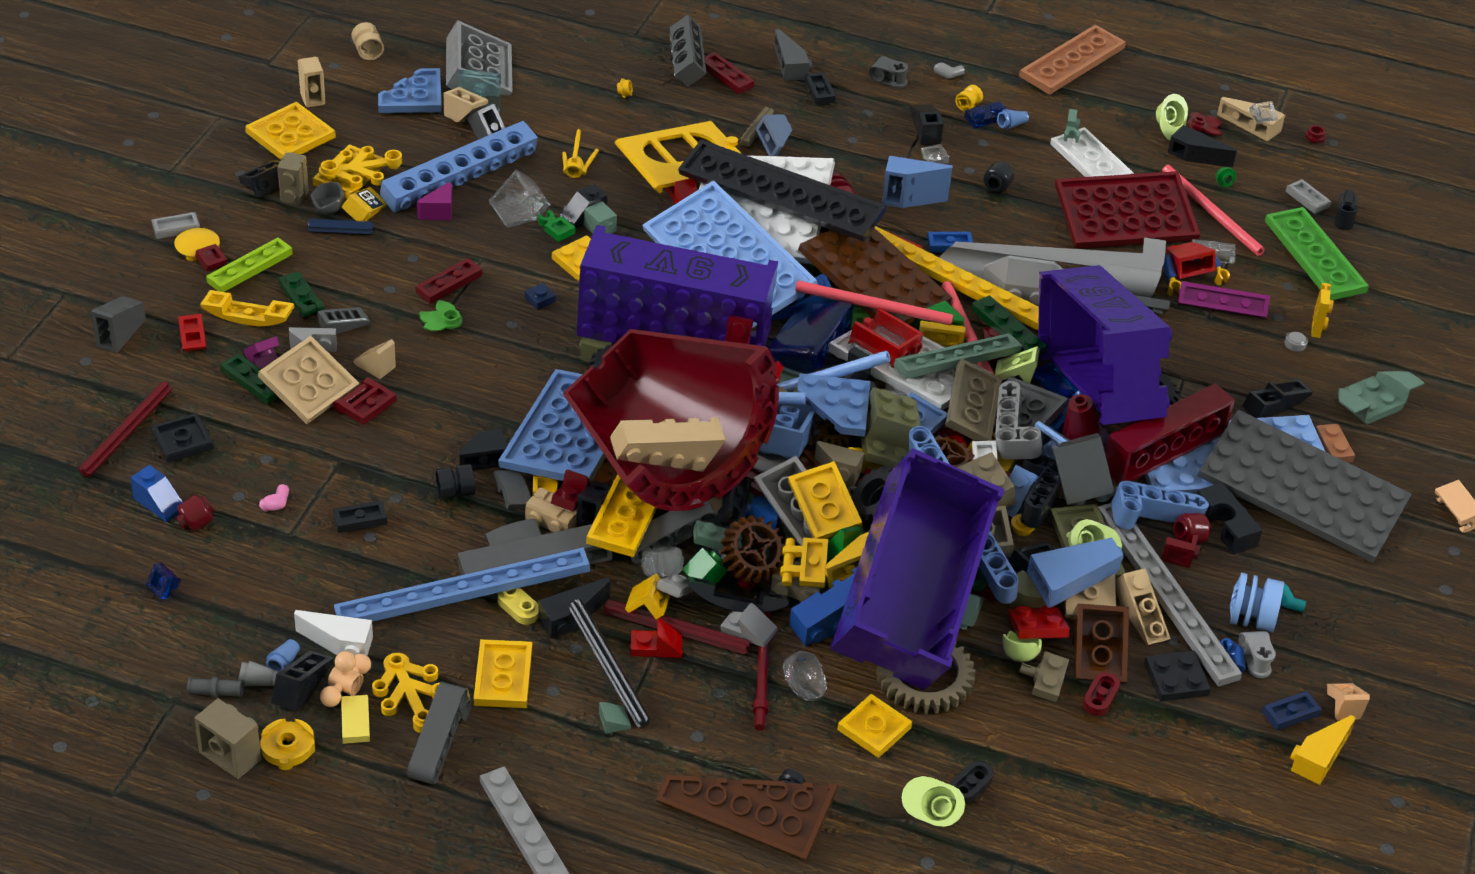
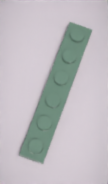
(948, 357)

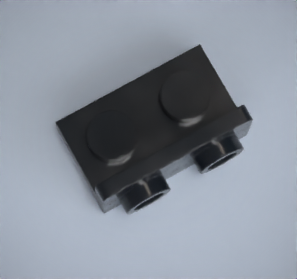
(262, 179)

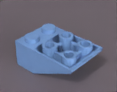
(915, 182)

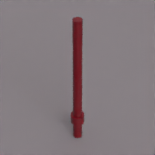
(761, 705)

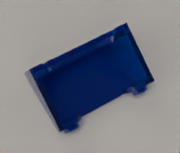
(807, 333)

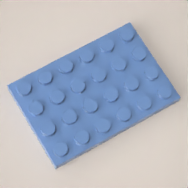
(553, 436)

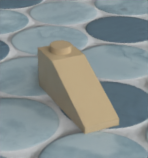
(1239, 114)

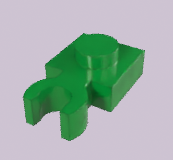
(557, 228)

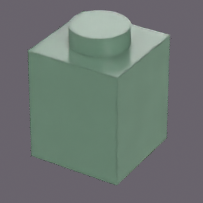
(600, 215)

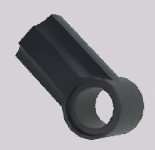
(1346, 210)

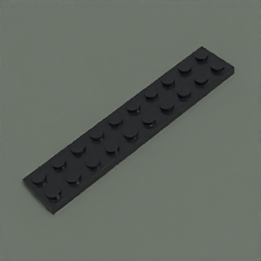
(783, 190)

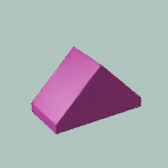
(436, 204)

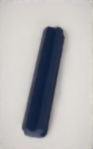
(340, 226)

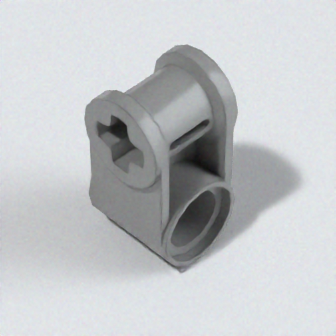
(1258, 652)

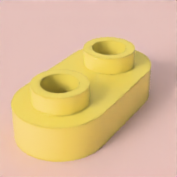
(515, 602)

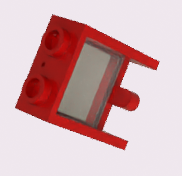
(887, 334)

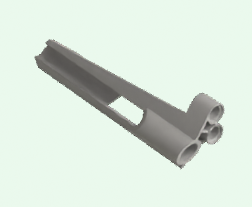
(1133, 270)

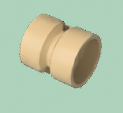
(367, 41)

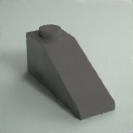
(791, 57)

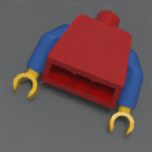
(1191, 260)

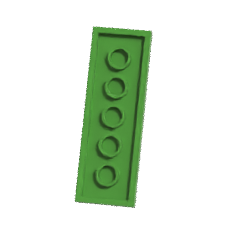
(1316, 252)

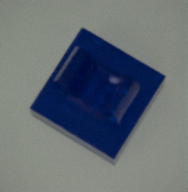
(162, 580)

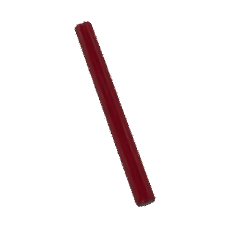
(125, 429)
(685, 628)

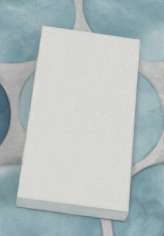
(1089, 155)

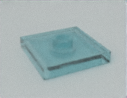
(483, 84)

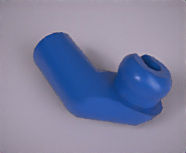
(1235, 652)

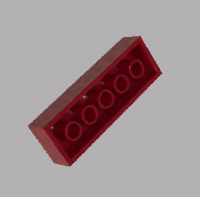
(1158, 441)

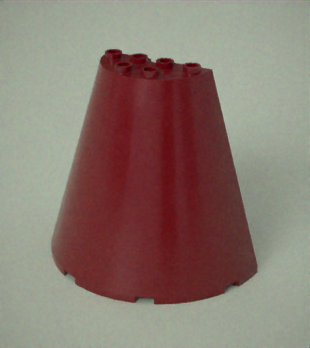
(681, 379)

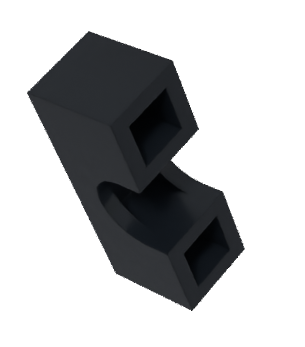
(1239, 528)

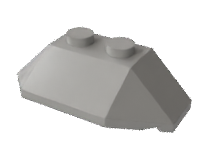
(1018, 275)

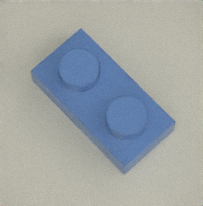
(1023, 482)

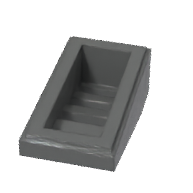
(339, 319)

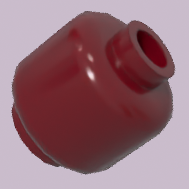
(194, 513)
(1192, 524)

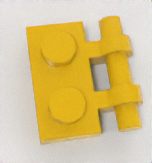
(813, 559)

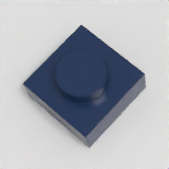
(540, 296)

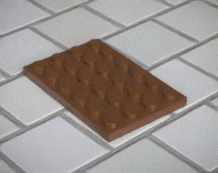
(873, 270)

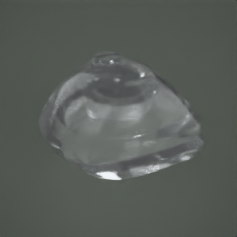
(805, 675)

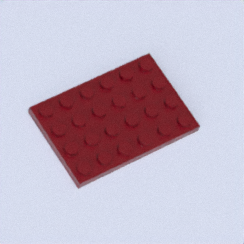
(1126, 209)

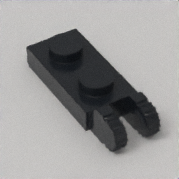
(735, 503)

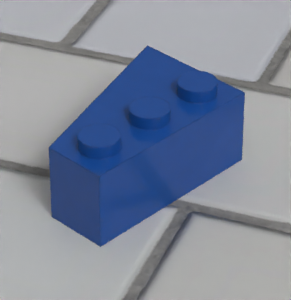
(820, 613)

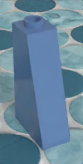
(1072, 569)

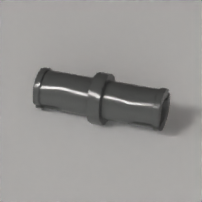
(215, 687)

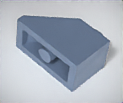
(773, 132)

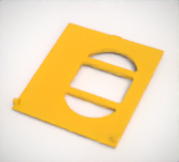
(666, 174)

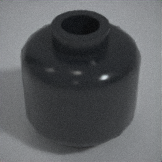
(998, 177)

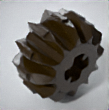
(827, 434)

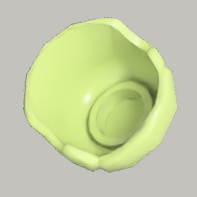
(1021, 649)

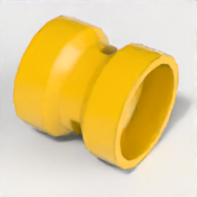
(969, 97)

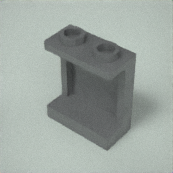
(1083, 469)

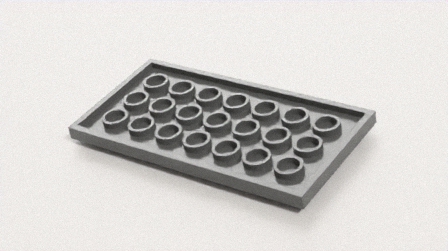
(1305, 485)

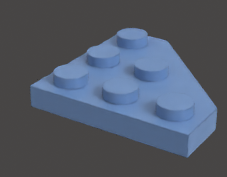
(414, 94)
(838, 400)

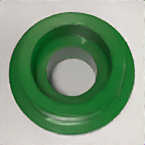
(1221, 175)

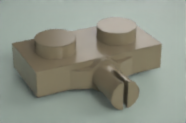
(1047, 675)

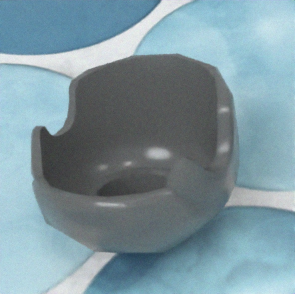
(328, 198)

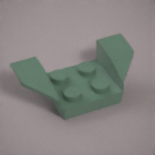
(1378, 395)

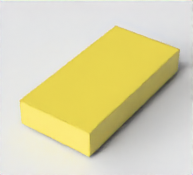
(355, 719)

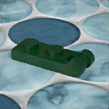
(300, 294)

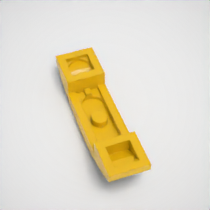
(244, 313)

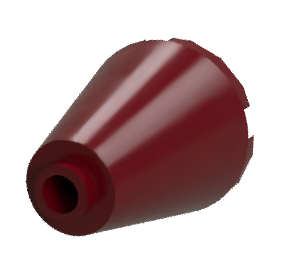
(1083, 420)

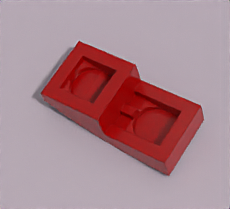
(192, 332)

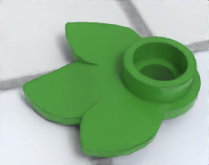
(443, 318)

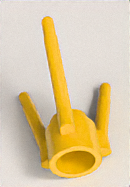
(574, 166)

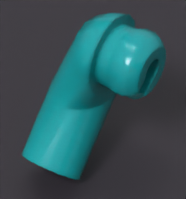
(1289, 602)

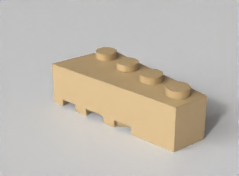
(668, 443)

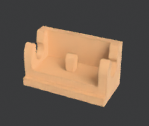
(1459, 503)

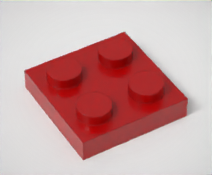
(1038, 622)

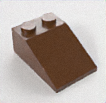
(1100, 641)

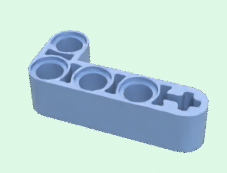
(1152, 502)

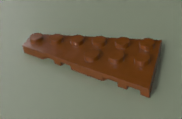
(761, 810)

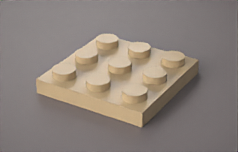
(308, 379)

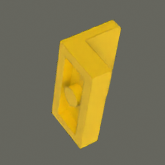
(943, 334)
(647, 594)

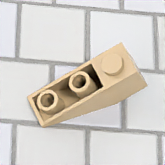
(1136, 592)

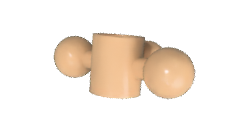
(345, 677)

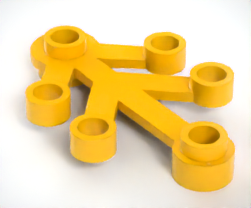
(334, 169)
(398, 666)

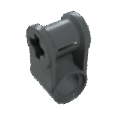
(888, 71)

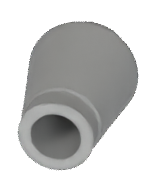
(256, 674)

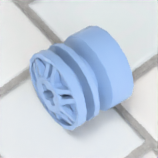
(1256, 602)

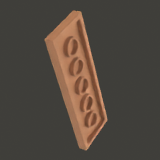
(1072, 59)

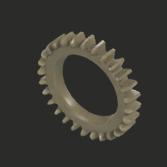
(951, 695)

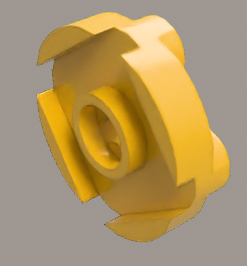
(287, 755)

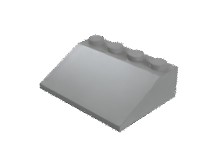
(477, 51)

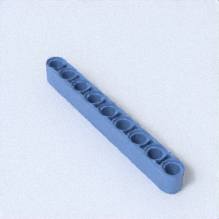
(993, 562)

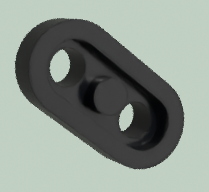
(968, 782)

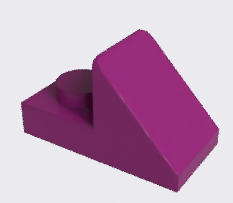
(262, 353)

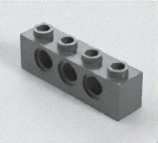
(687, 51)

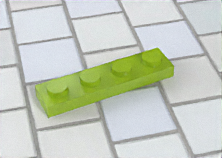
(249, 265)

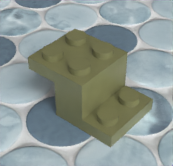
(888, 427)

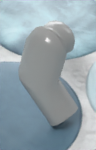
(947, 71)

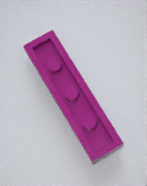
(1224, 300)

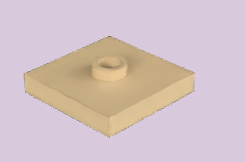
(1098, 594)

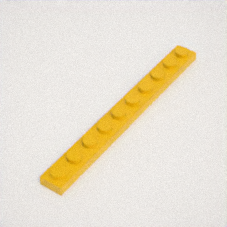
(965, 281)

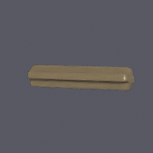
(751, 133)

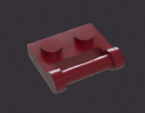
(367, 406)

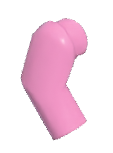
(275, 501)

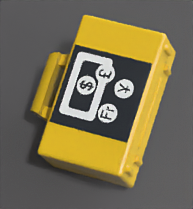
(363, 204)

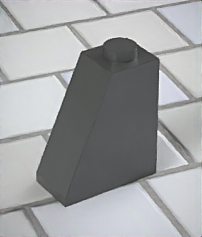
(117, 322)

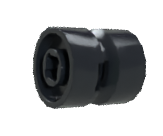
(455, 481)

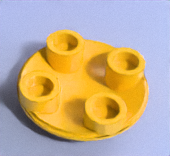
(195, 239)

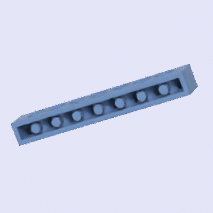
(459, 165)

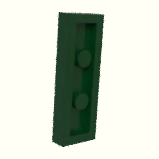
(246, 375)

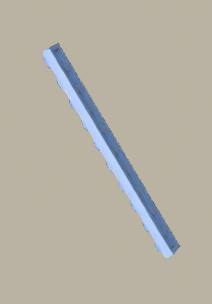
(466, 586)

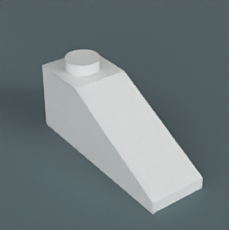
(335, 631)

